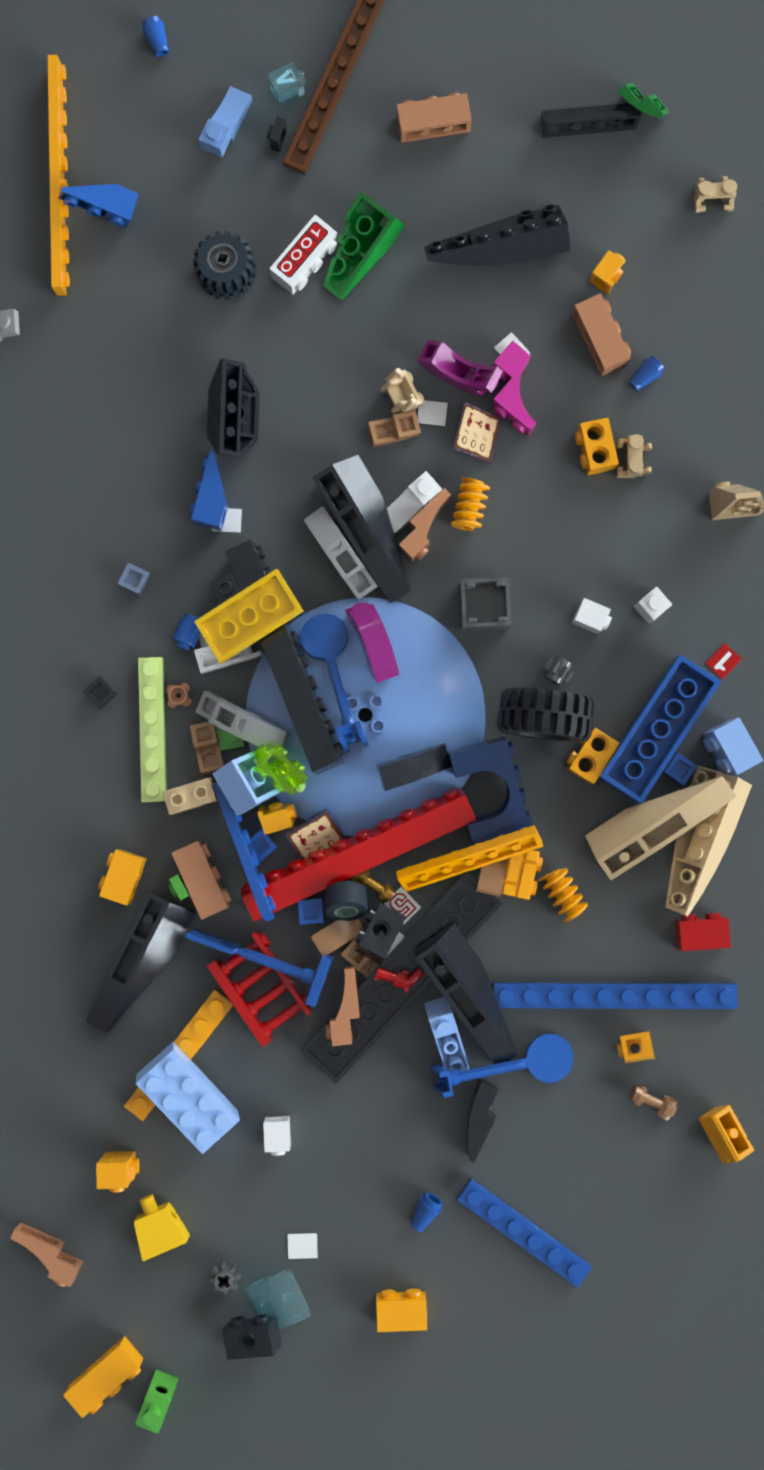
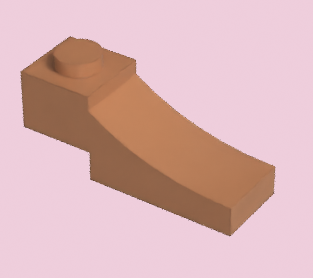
(416, 542)
(340, 1026)
(61, 1266)

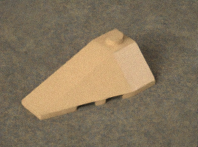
(734, 501)

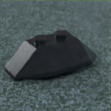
(232, 409)

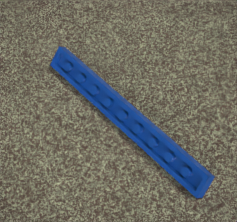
(617, 995)

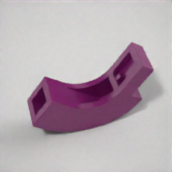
(458, 371)
(374, 641)

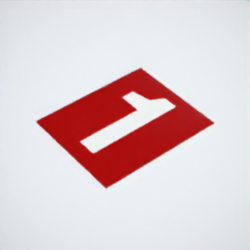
(723, 661)

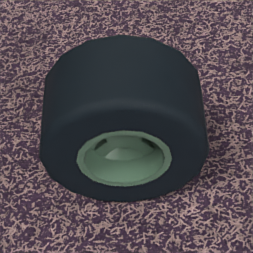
(345, 901)

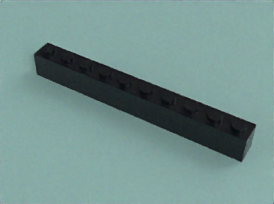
(290, 671)

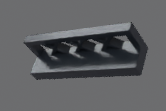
(590, 120)

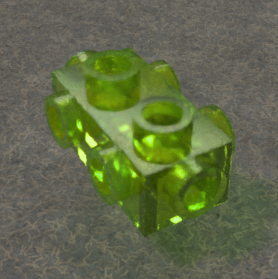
(286, 774)

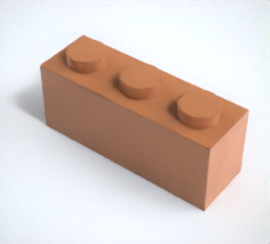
(433, 117)
(601, 334)
(202, 879)

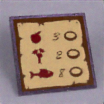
(476, 433)
(314, 834)

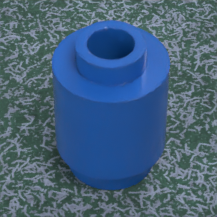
(187, 632)

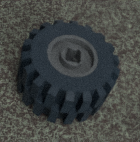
(224, 265)

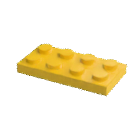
(248, 616)

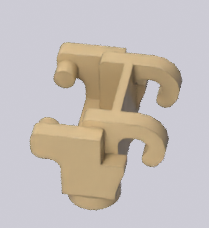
(724, 189)
(402, 392)
(634, 456)

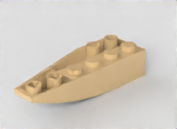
(654, 824)
(703, 846)

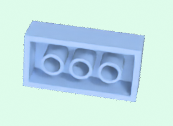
(187, 1097)

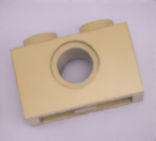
(190, 796)

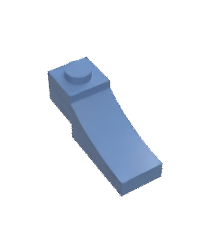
(225, 122)

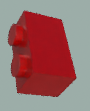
(702, 933)

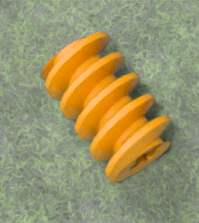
(469, 504)
(564, 893)

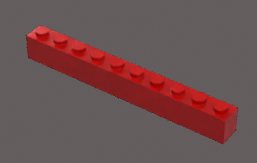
(363, 850)

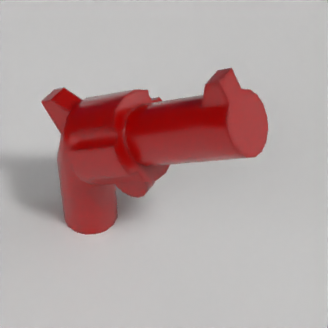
(400, 979)

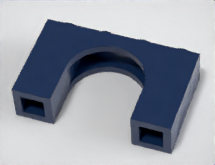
(494, 757)

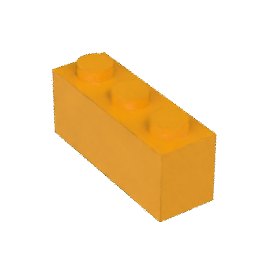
(104, 1377)

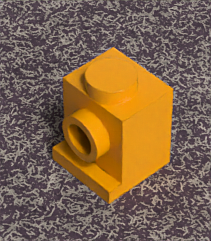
(607, 272)
(277, 817)
(642, 1040)

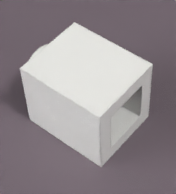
(652, 605)
(592, 616)
(277, 1135)

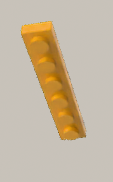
(469, 858)
(189, 1042)

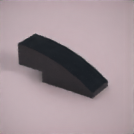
(413, 766)
(480, 1117)

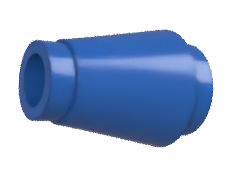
(155, 34)
(646, 373)
(427, 1209)

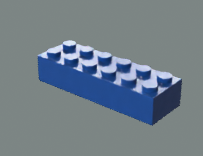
(659, 729)

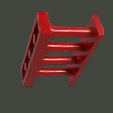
(248, 1010)

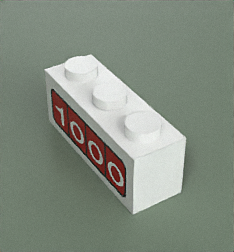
(304, 255)

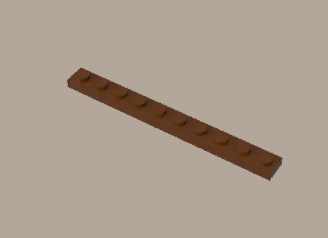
(332, 85)

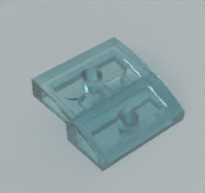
(280, 1298)

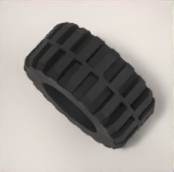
(546, 714)

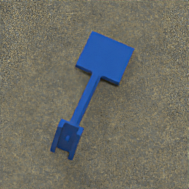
(315, 979)

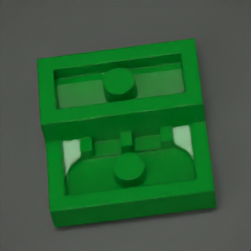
(650, 105)

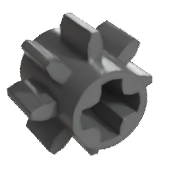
(558, 670)
(220, 1272)

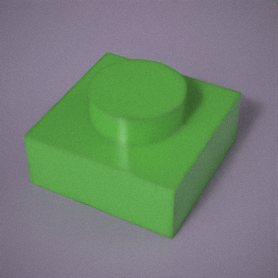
(228, 741)
(178, 887)

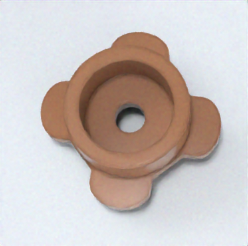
(172, 695)

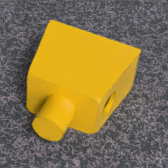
(158, 1228)

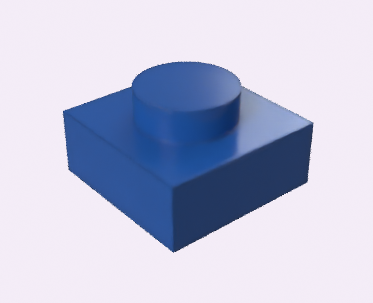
(679, 769)
(262, 845)
(310, 911)

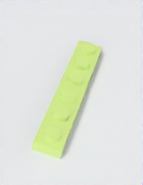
(152, 729)

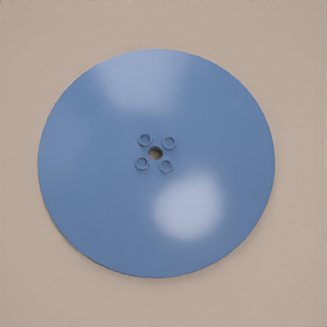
(426, 705)

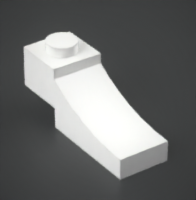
(412, 501)

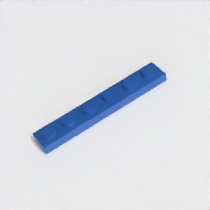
(248, 859)
(524, 1232)

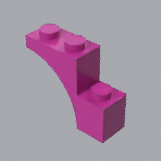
(508, 401)

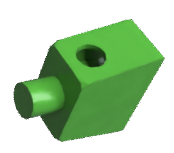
(156, 1403)

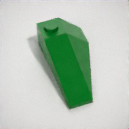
(363, 242)

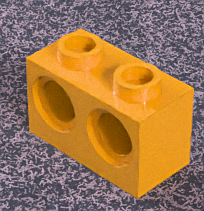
(603, 446)
(597, 760)

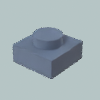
(134, 578)

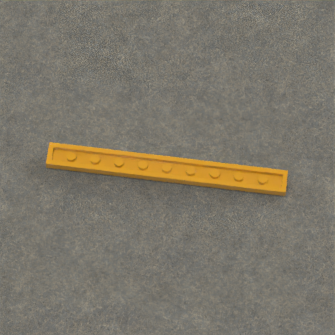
(58, 165)

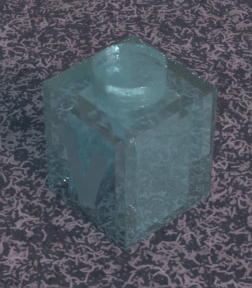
(286, 83)

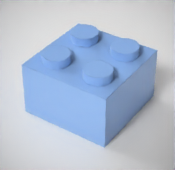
(732, 747)
(243, 784)

